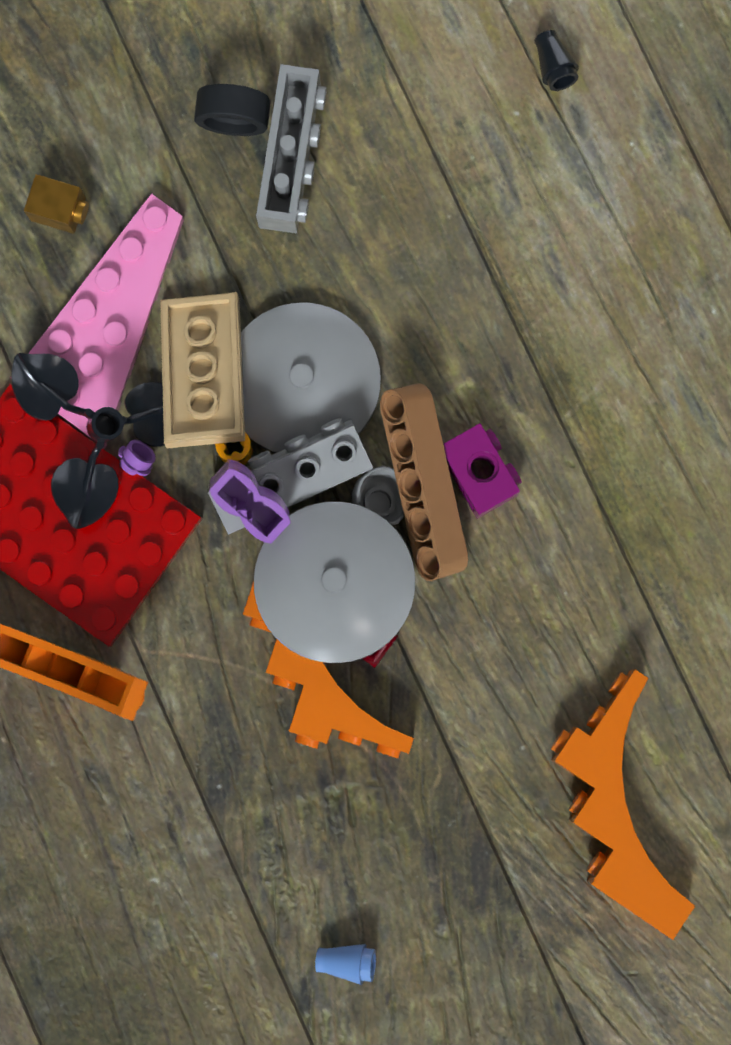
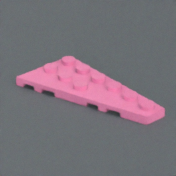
(111, 310)

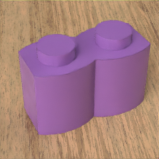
(259, 507)

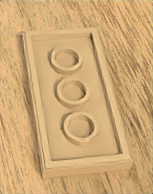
(202, 370)

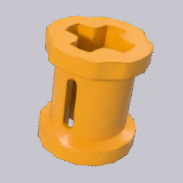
(242, 457)

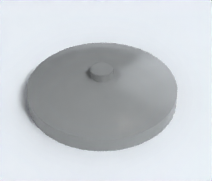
(305, 370)
(335, 583)

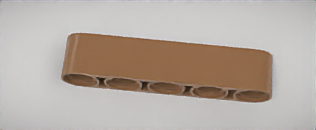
(424, 481)

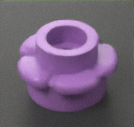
(136, 458)

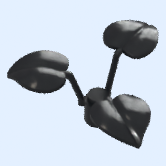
(81, 488)

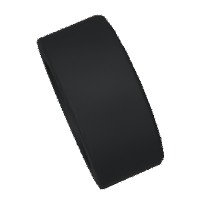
(232, 109)

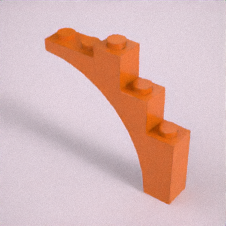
(71, 672)
(322, 702)
(602, 812)

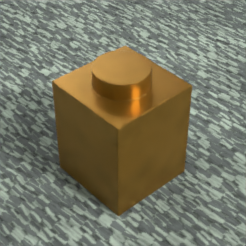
(56, 204)

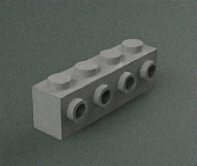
(288, 149)
(307, 466)

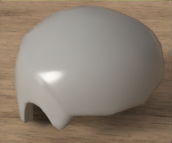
(379, 493)

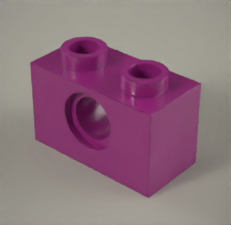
(481, 494)

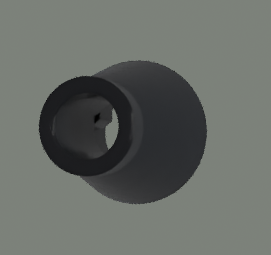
(556, 63)

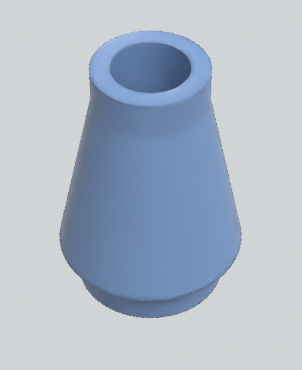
(349, 963)

